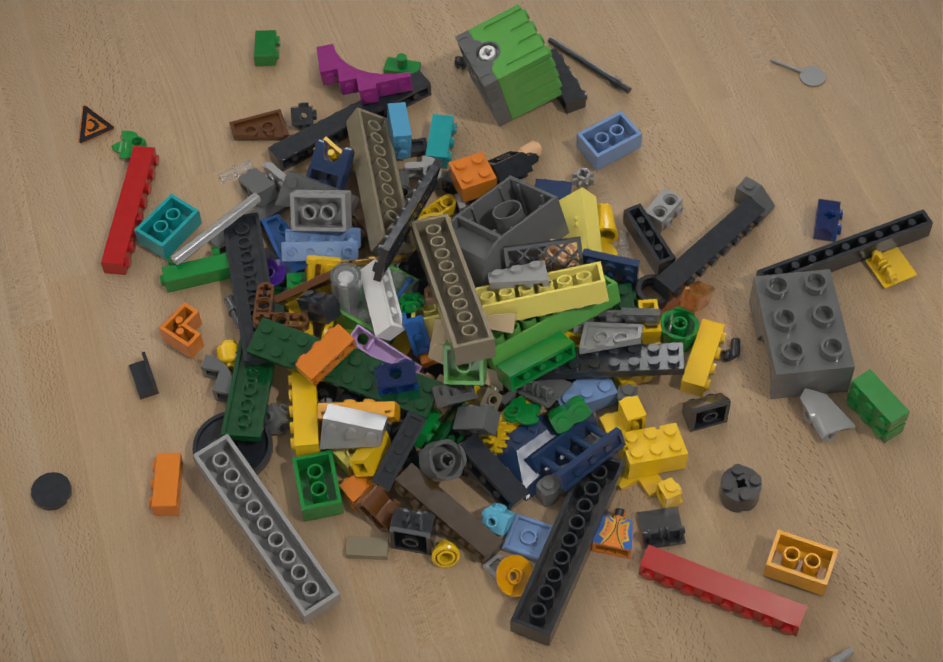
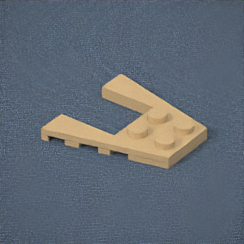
(497, 322)

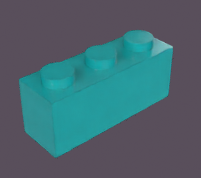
(441, 138)

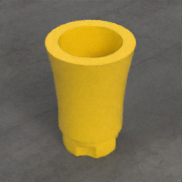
(607, 224)

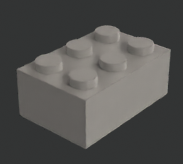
(321, 210)

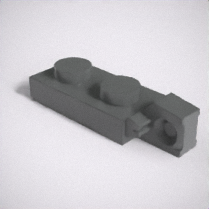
(645, 316)

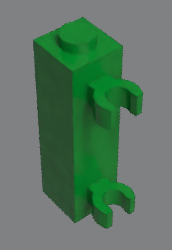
(195, 272)

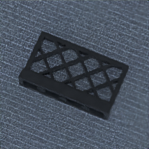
(537, 245)

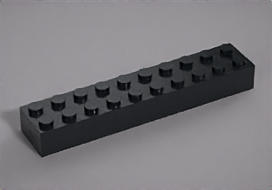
(566, 553)

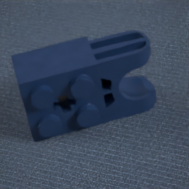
(327, 171)

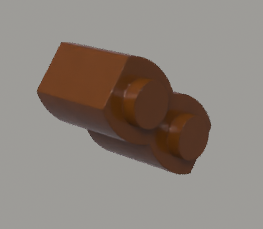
(377, 507)

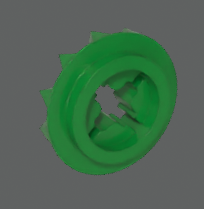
(411, 302)

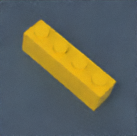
(702, 358)

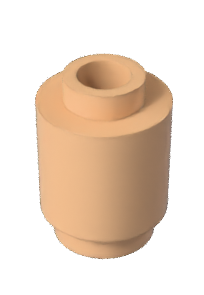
(531, 146)

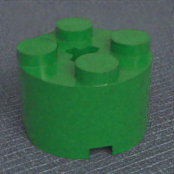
(679, 327)

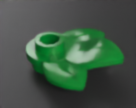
(126, 146)
(522, 412)

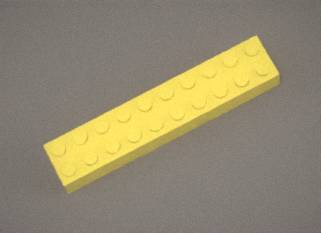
(567, 290)

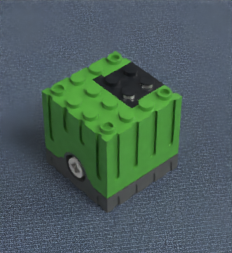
(510, 64)

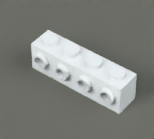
(382, 303)

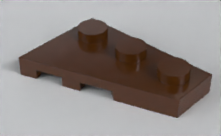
(260, 127)

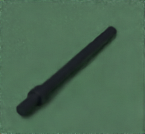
(614, 81)

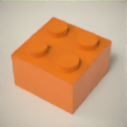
(472, 176)

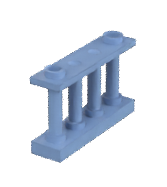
(322, 243)

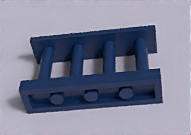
(585, 462)

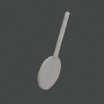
(810, 75)

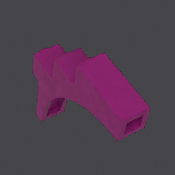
(353, 80)

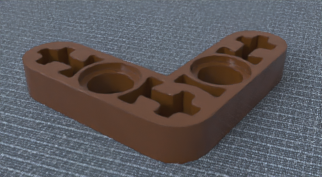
(275, 316)

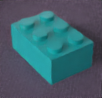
(168, 226)

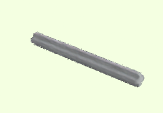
(215, 228)

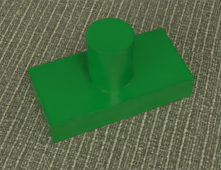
(401, 65)

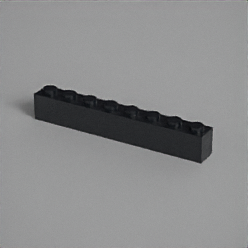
(709, 249)

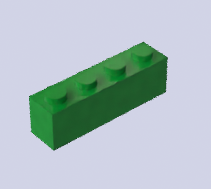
(535, 361)

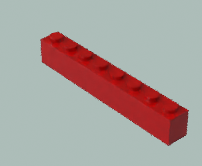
(130, 210)
(722, 590)

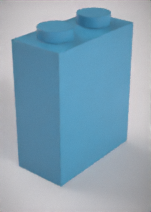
(399, 129)

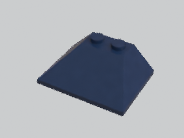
(526, 442)

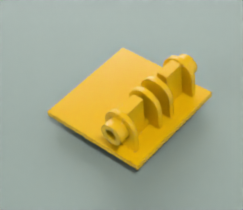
(890, 267)

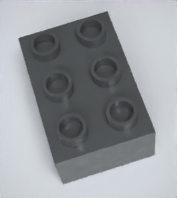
(802, 333)

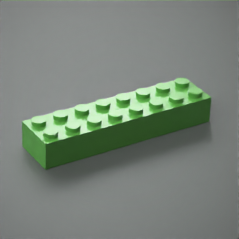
(535, 329)

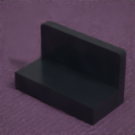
(144, 378)

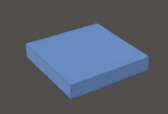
(526, 537)

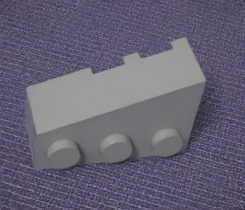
(351, 428)

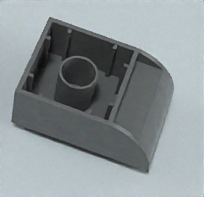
(506, 217)

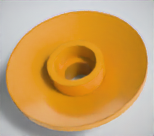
(521, 570)

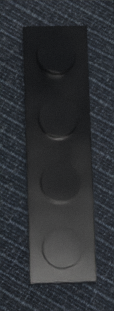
(399, 450)

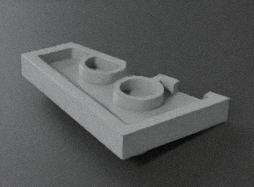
(519, 274)
(605, 336)

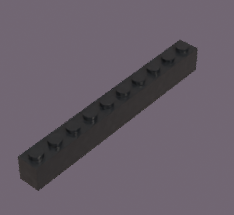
(301, 144)
(856, 247)

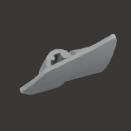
(824, 415)

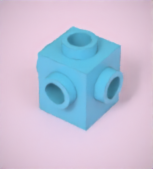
(498, 518)

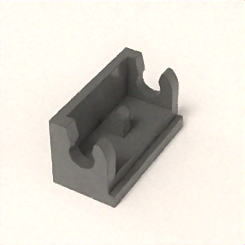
(451, 394)

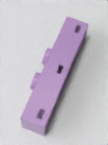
(379, 349)

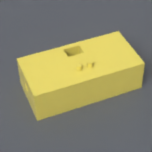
(582, 218)

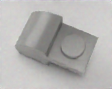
(416, 170)

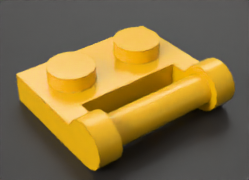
(327, 264)

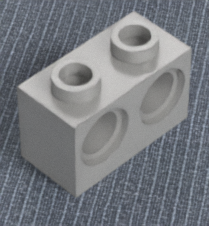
(665, 209)

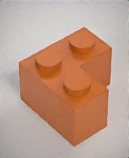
(181, 331)

